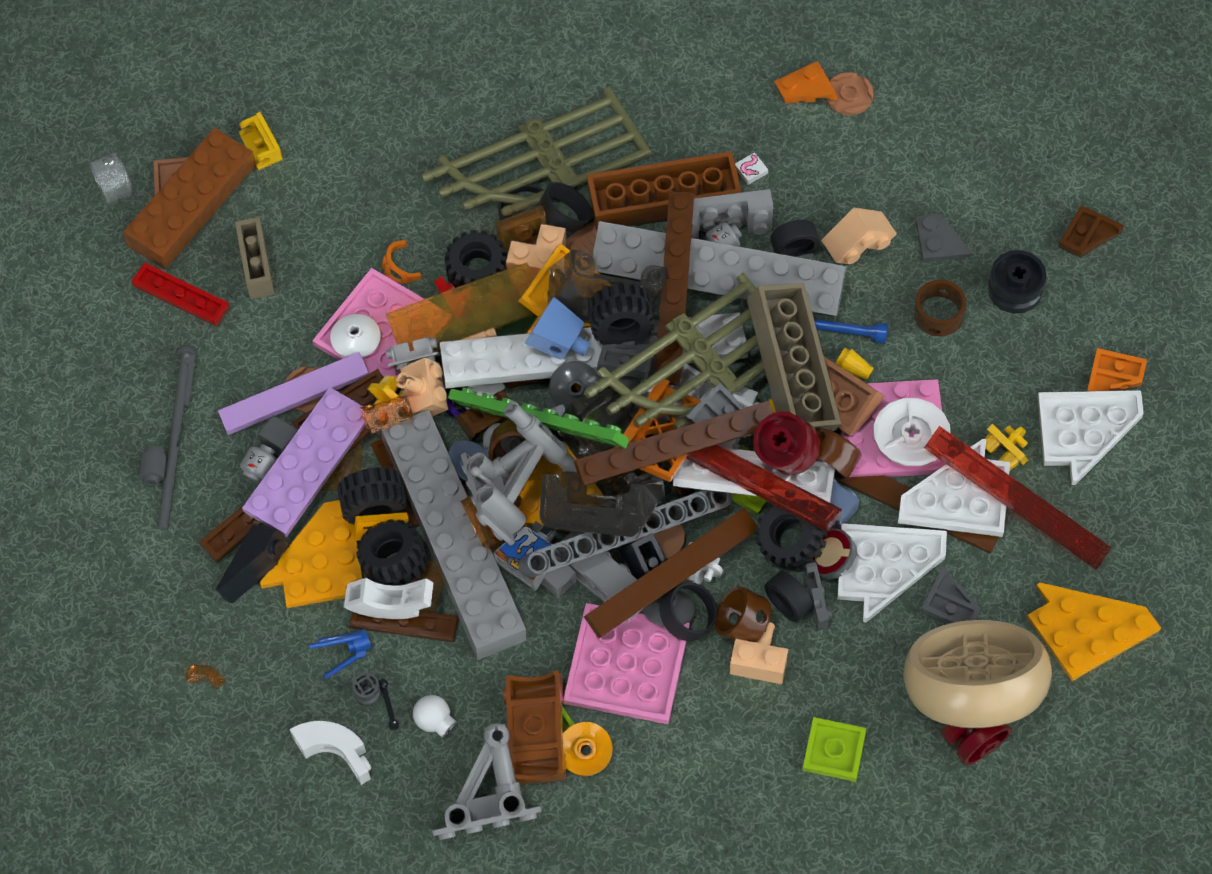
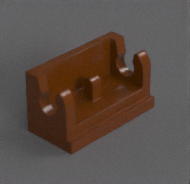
(477, 422)

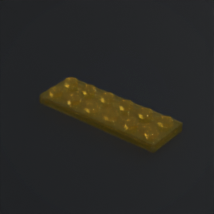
(465, 309)

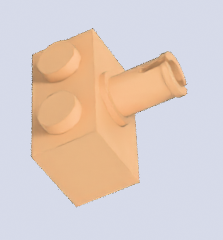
(424, 386)
(759, 659)

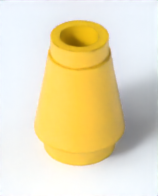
(854, 364)

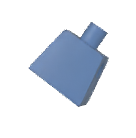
(558, 332)

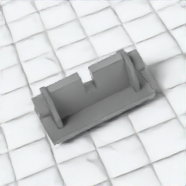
(403, 356)

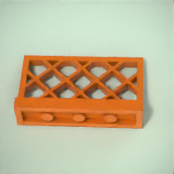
(635, 433)

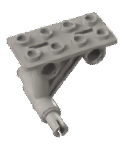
(496, 502)
(488, 808)

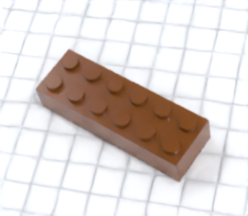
(642, 192)
(189, 198)

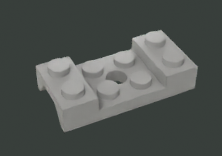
(740, 209)

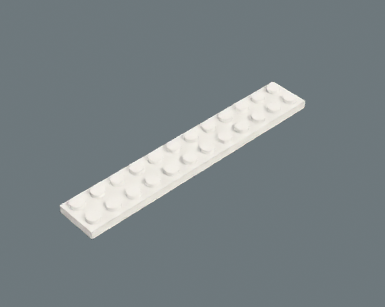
(511, 360)

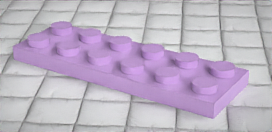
(306, 462)

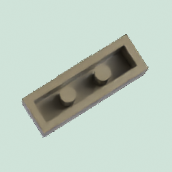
(254, 258)

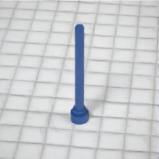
(876, 332)

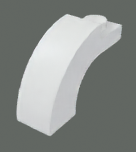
(388, 601)
(334, 738)

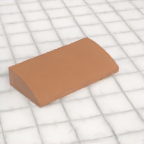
(852, 396)

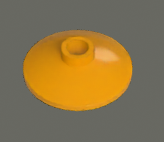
(588, 735)

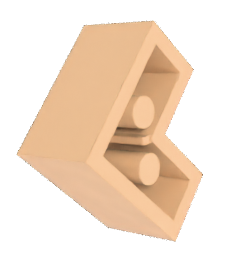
(857, 232)
(536, 254)

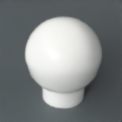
(433, 715)

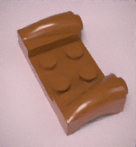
(535, 727)

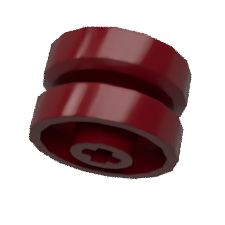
(786, 443)
(975, 742)

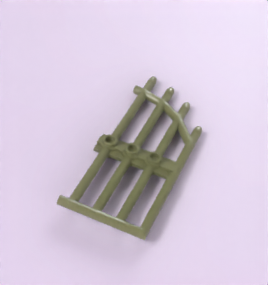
(547, 153)
(696, 349)

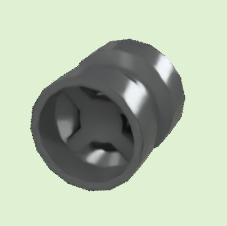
(368, 694)

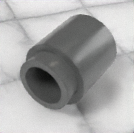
(152, 466)

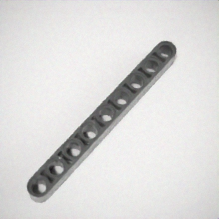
(593, 544)

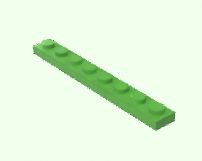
(566, 424)

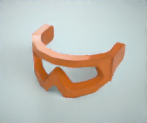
(405, 277)

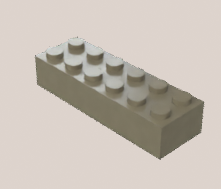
(793, 354)

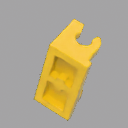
(260, 141)

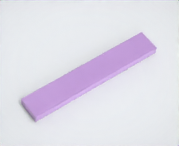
(293, 393)

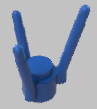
(356, 641)

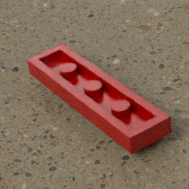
(180, 294)

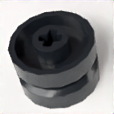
(1017, 281)

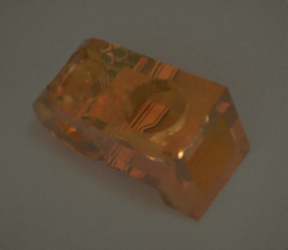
(386, 413)

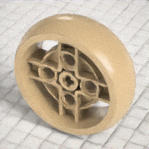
(977, 673)

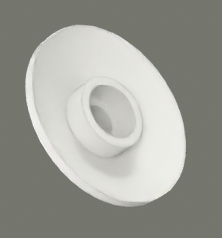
(365, 341)

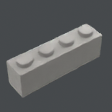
(601, 573)

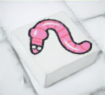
(751, 168)

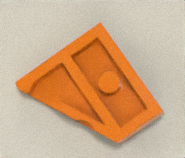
(806, 85)
(1115, 371)

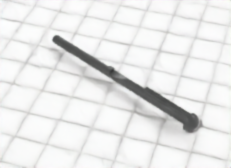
(182, 396)

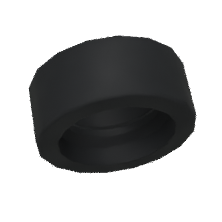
(795, 238)
(788, 596)

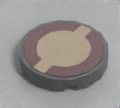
(837, 554)

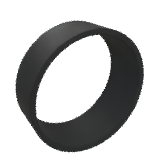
(570, 197)
(670, 620)

